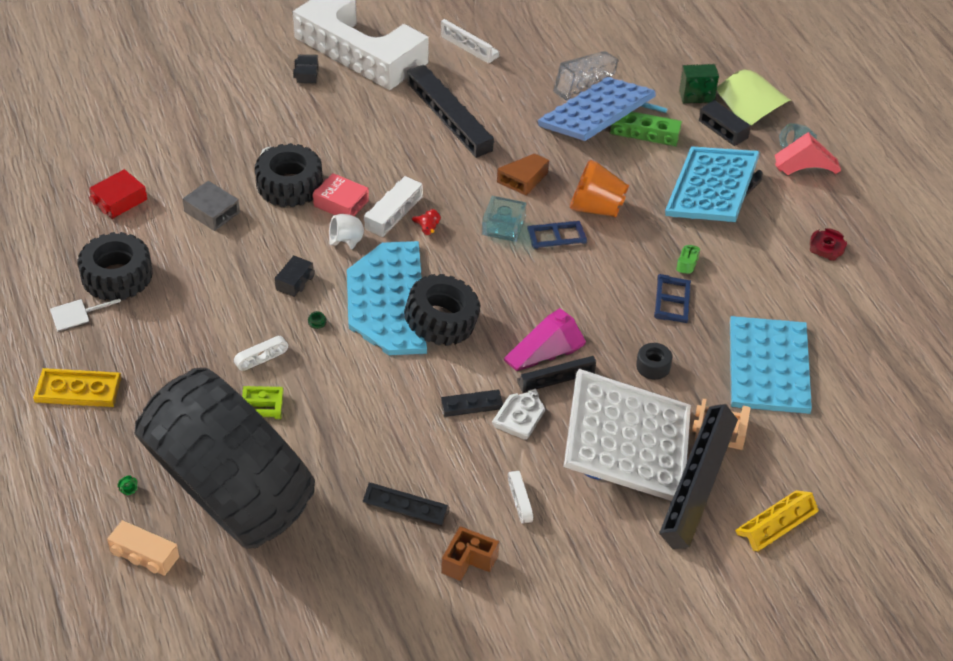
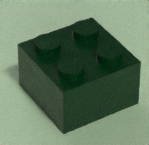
(698, 83)

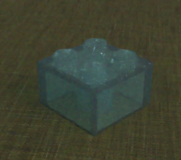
(504, 218)

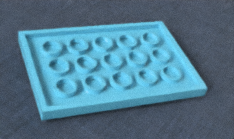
(712, 184)
(769, 365)

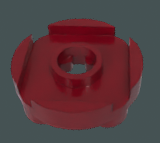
(831, 251)

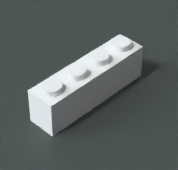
(393, 206)

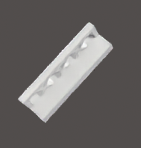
(468, 42)

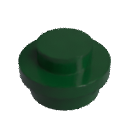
(317, 320)

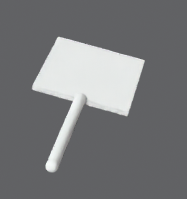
(74, 314)

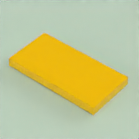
(77, 387)

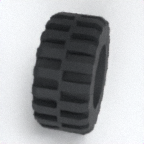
(288, 160)
(113, 250)
(438, 325)

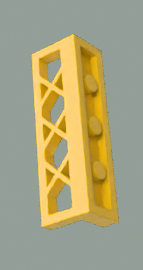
(778, 519)

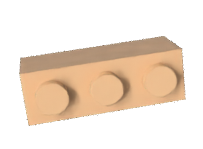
(143, 548)

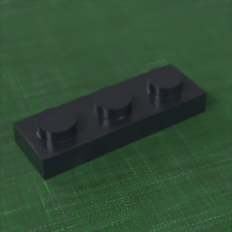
(471, 403)

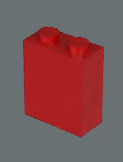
(118, 193)

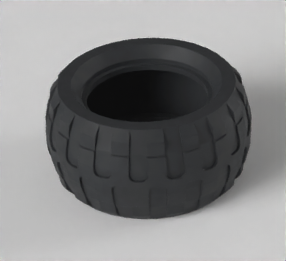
(225, 456)

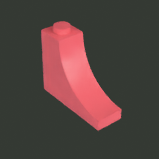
(806, 153)

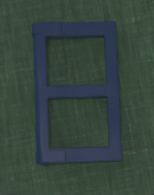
(555, 226)
(661, 278)

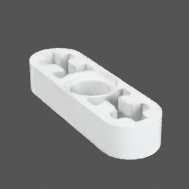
(271, 348)
(520, 497)

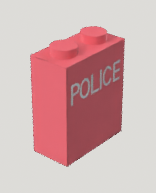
(340, 196)

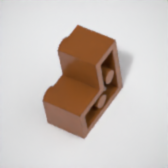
(469, 549)

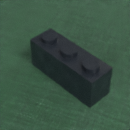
(724, 123)

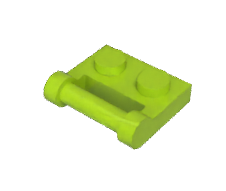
(265, 397)

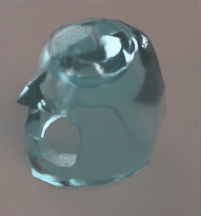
(799, 131)

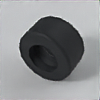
(652, 369)

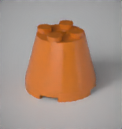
(599, 191)

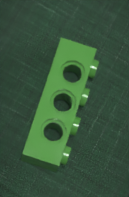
(648, 128)

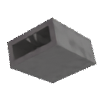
(211, 205)

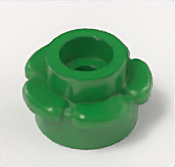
(130, 488)

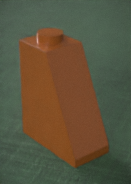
(523, 173)

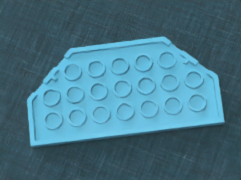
(378, 295)

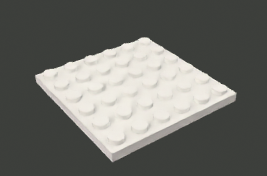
(627, 435)

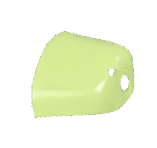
(750, 95)

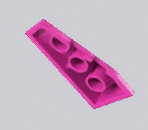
(552, 337)

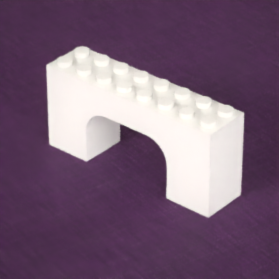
(385, 59)

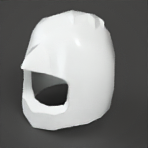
(345, 229)

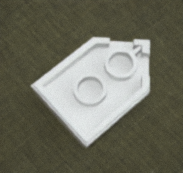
(520, 414)

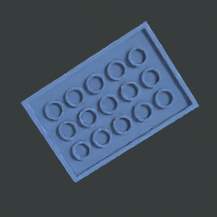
(596, 108)

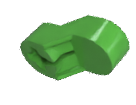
(688, 259)

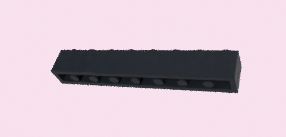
(450, 111)
(698, 477)

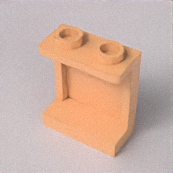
(739, 434)

